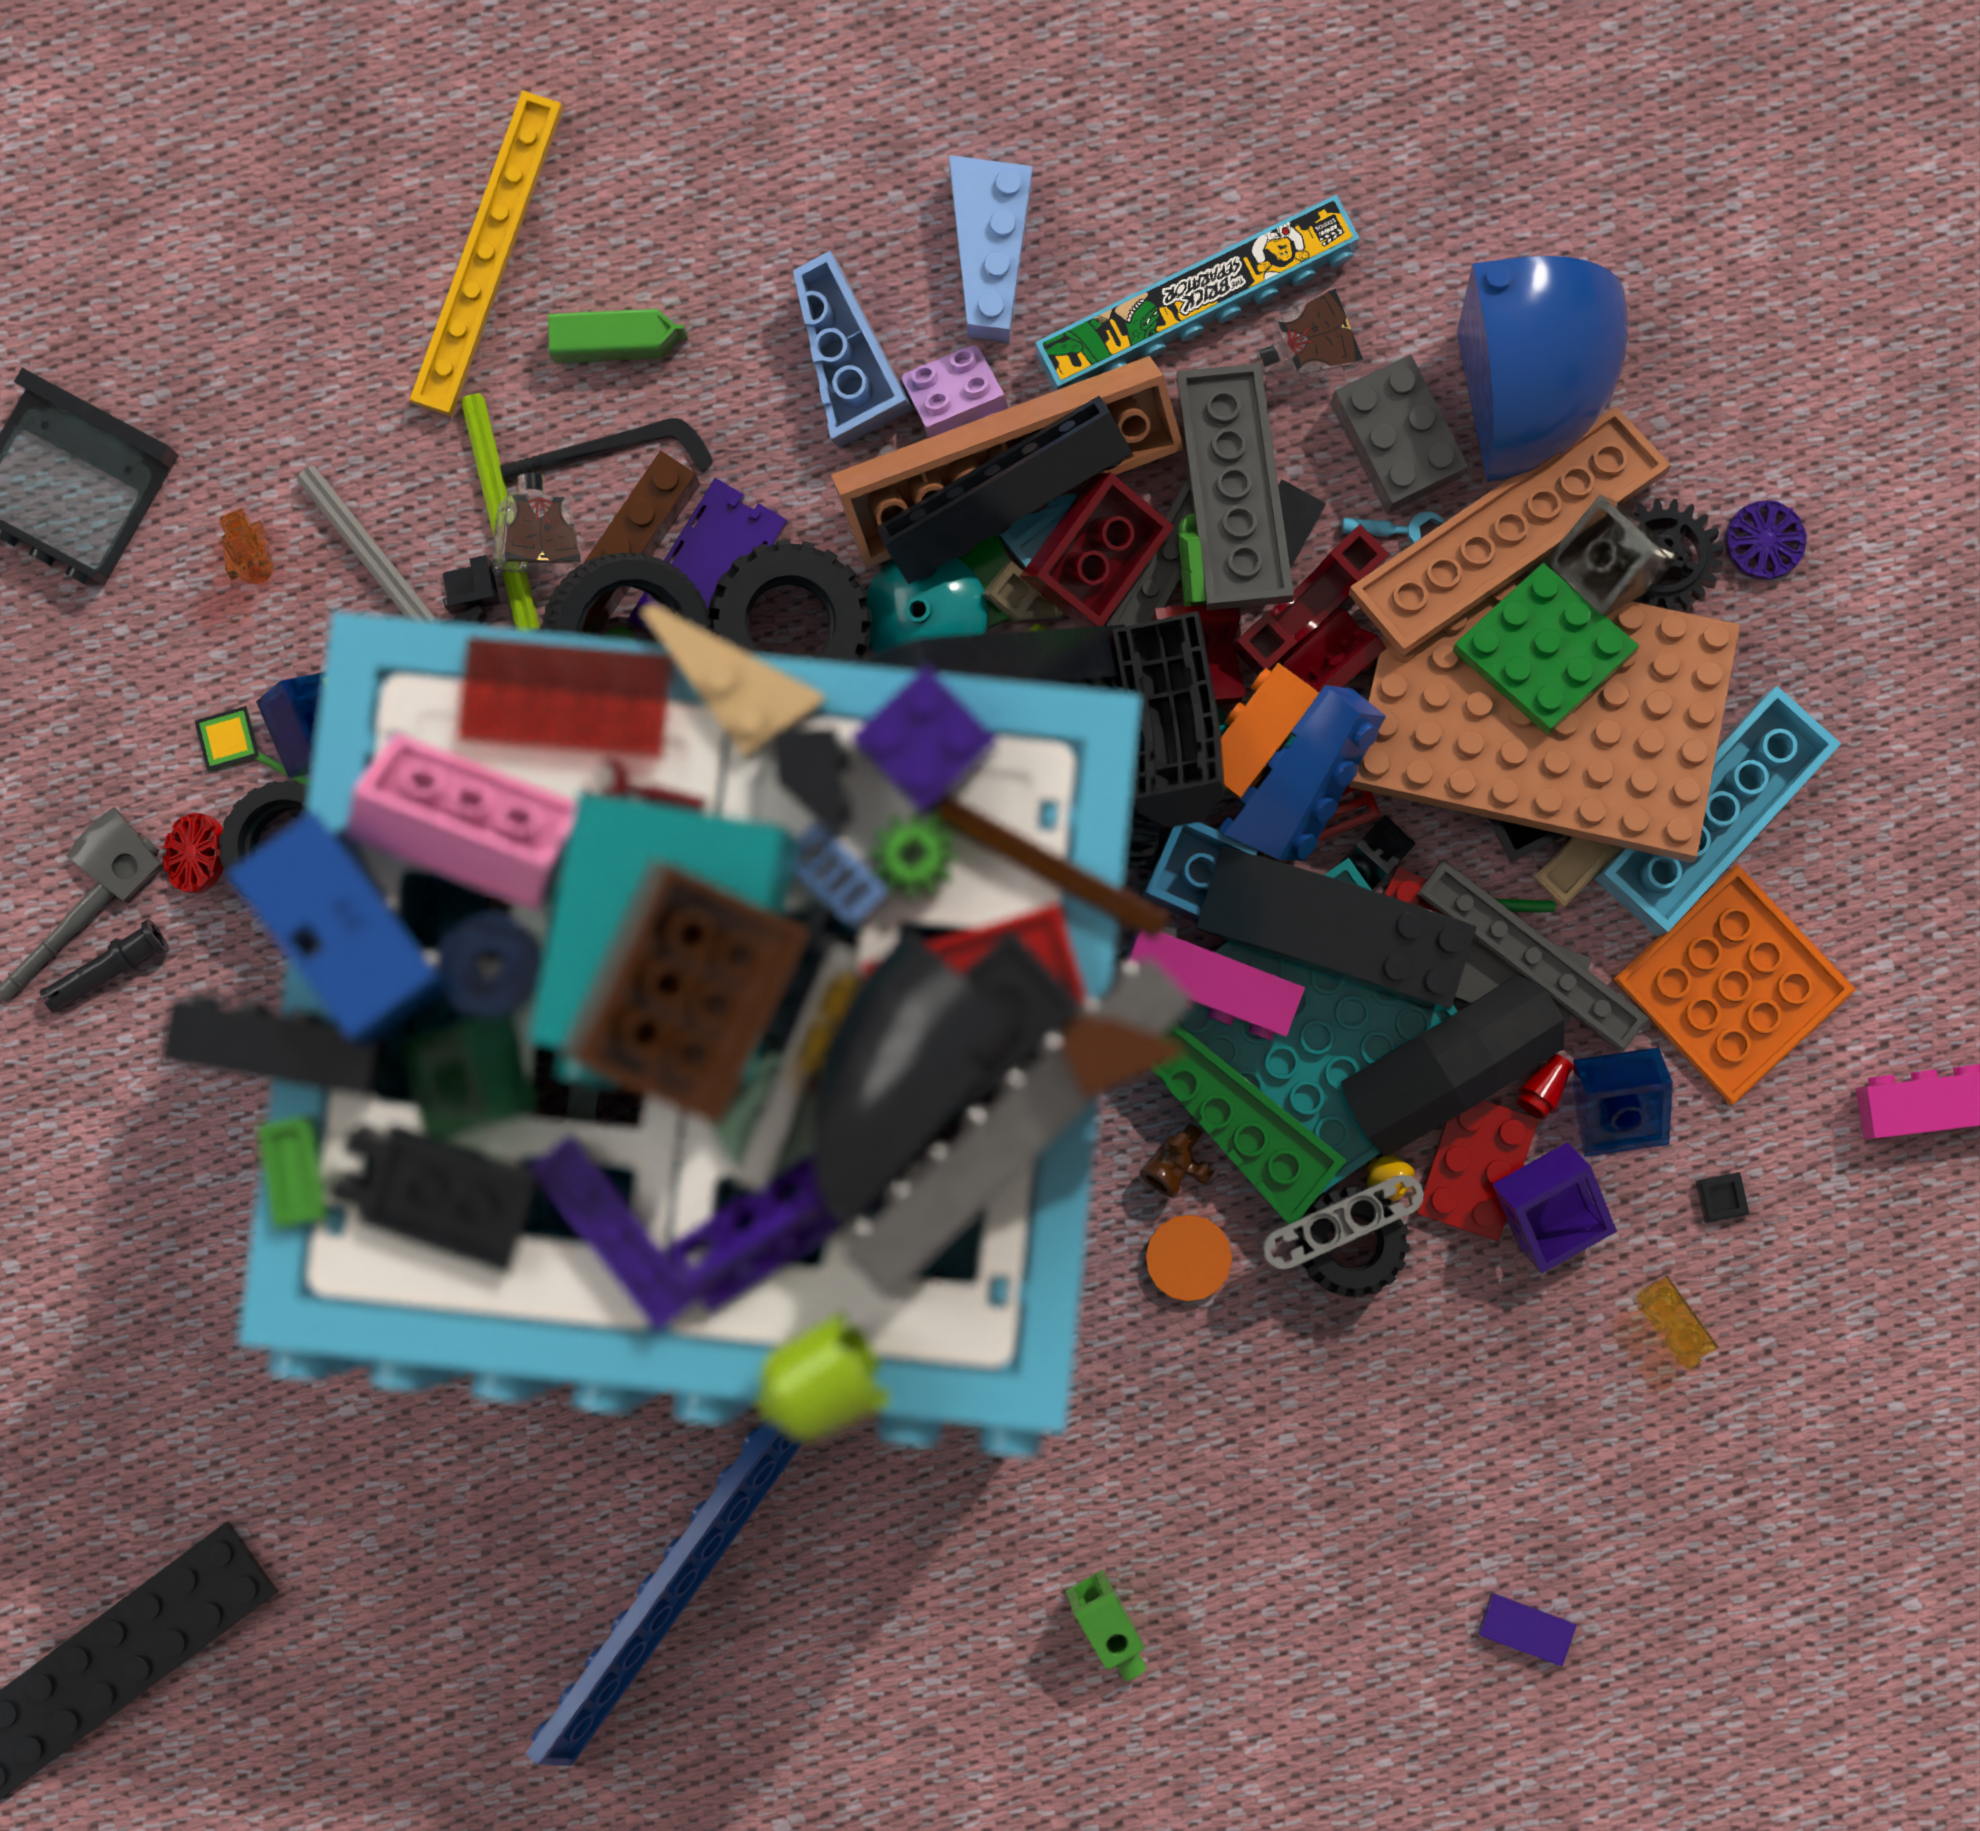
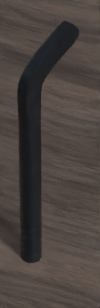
(652, 432)

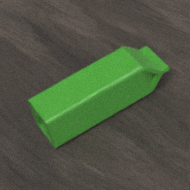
(612, 335)

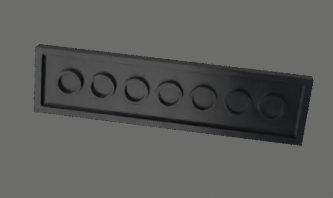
(127, 1652)

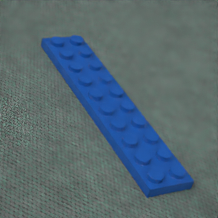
(663, 1596)

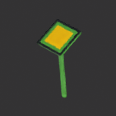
(231, 740)

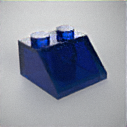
(292, 720)
(1623, 1101)

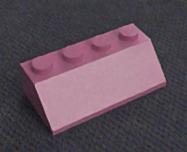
(462, 821)

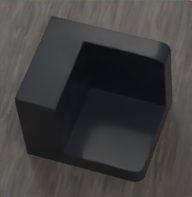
(471, 586)

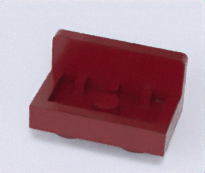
(1334, 653)

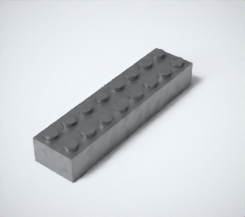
(999, 1141)

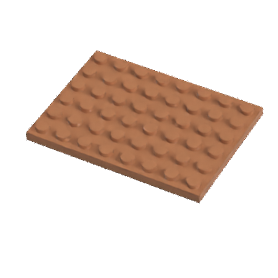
(1615, 772)

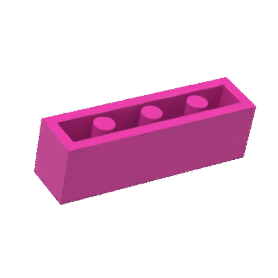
(1223, 984)
(1920, 1104)

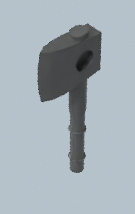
(122, 866)

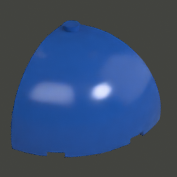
(1539, 355)

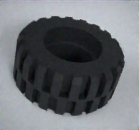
(802, 567)

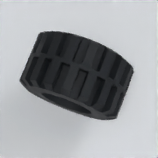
(1367, 1278)

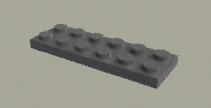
(1234, 486)

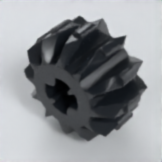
(1141, 840)

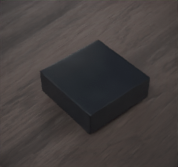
(1722, 1197)

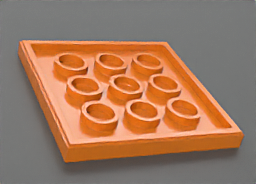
(1734, 985)

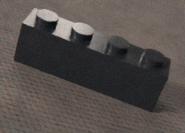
(270, 1046)

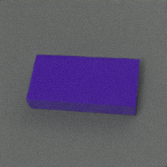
(1527, 1629)

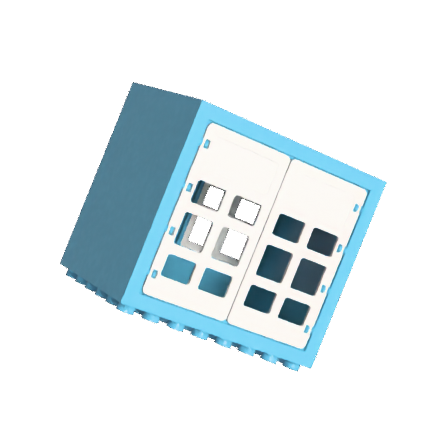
(968, 1349)

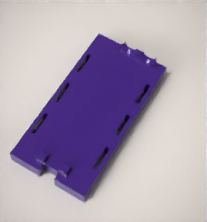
(715, 542)

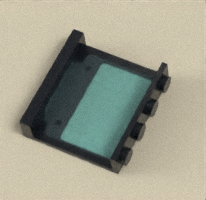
(75, 479)

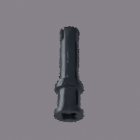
(121, 957)

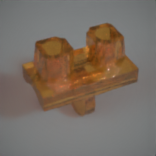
(245, 548)

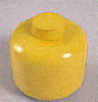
(1388, 1167)

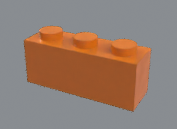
(1262, 727)

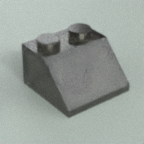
(1611, 556)

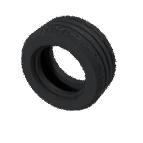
(595, 577)

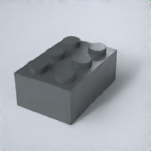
(1398, 434)

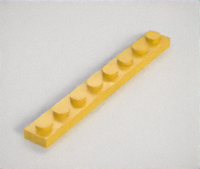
(486, 253)

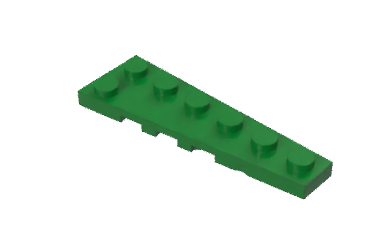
(1257, 1134)

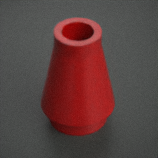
(1545, 1087)

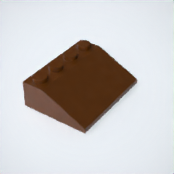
(684, 991)

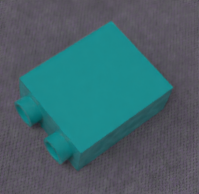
(600, 874)

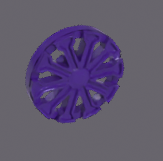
(1765, 540)

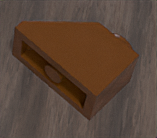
(1111, 1052)

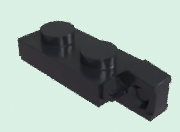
(803, 975)

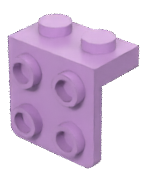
(954, 391)

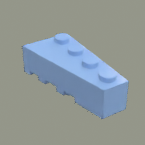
(990, 229)
(846, 354)

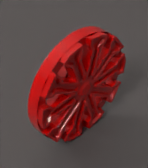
(196, 853)

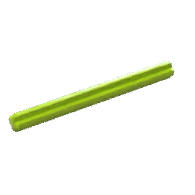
(494, 493)

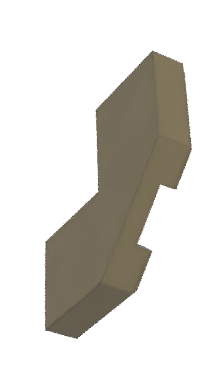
(1017, 597)

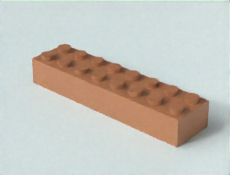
(900, 479)

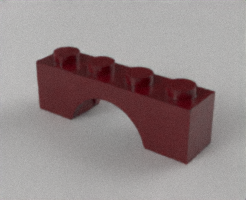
(1313, 601)

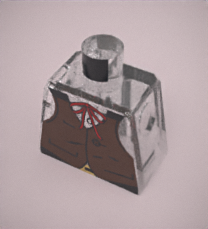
(1313, 342)
(535, 531)

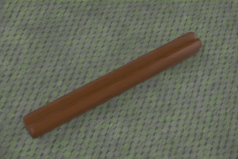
(1051, 868)

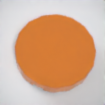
(1188, 1257)

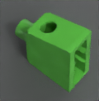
(1107, 1625)

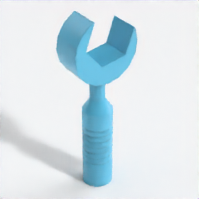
(1387, 528)

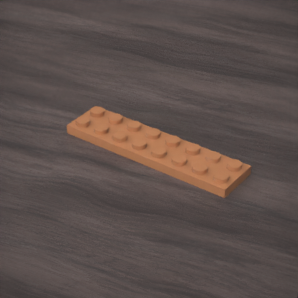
(1504, 533)

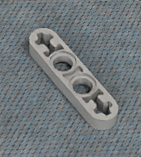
(1344, 1226)

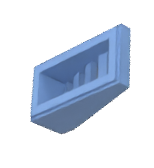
(867, 901)

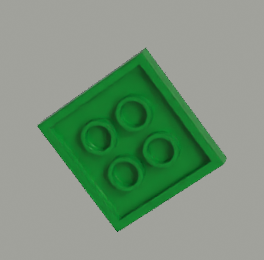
(1545, 648)

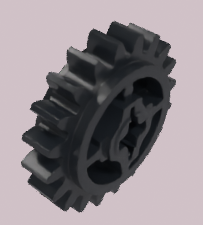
(1696, 575)

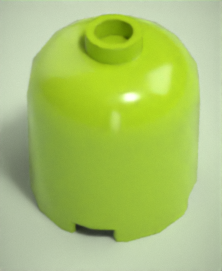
(821, 1381)

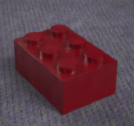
(1097, 550)

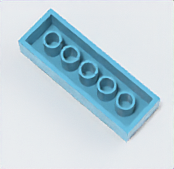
(1752, 779)

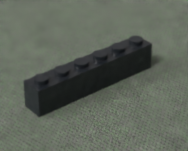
(1004, 490)

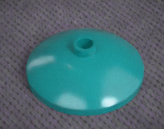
(951, 602)

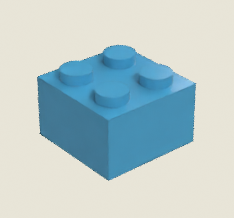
(1186, 868)

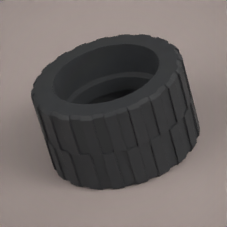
(253, 814)

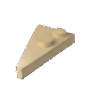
(739, 689)

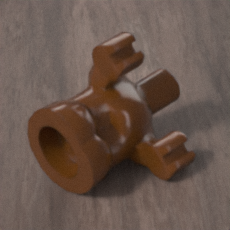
(1174, 1161)

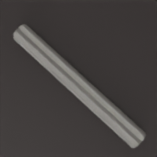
(363, 545)
(789, 1084)

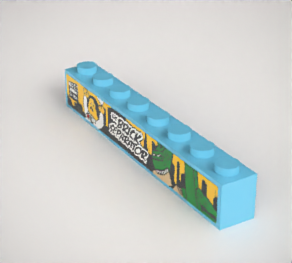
(1200, 294)

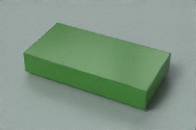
(293, 1171)

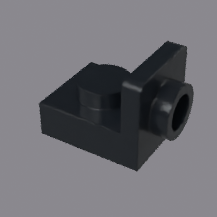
(1379, 851)

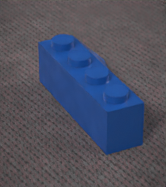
(1307, 776)

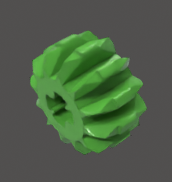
(901, 844)

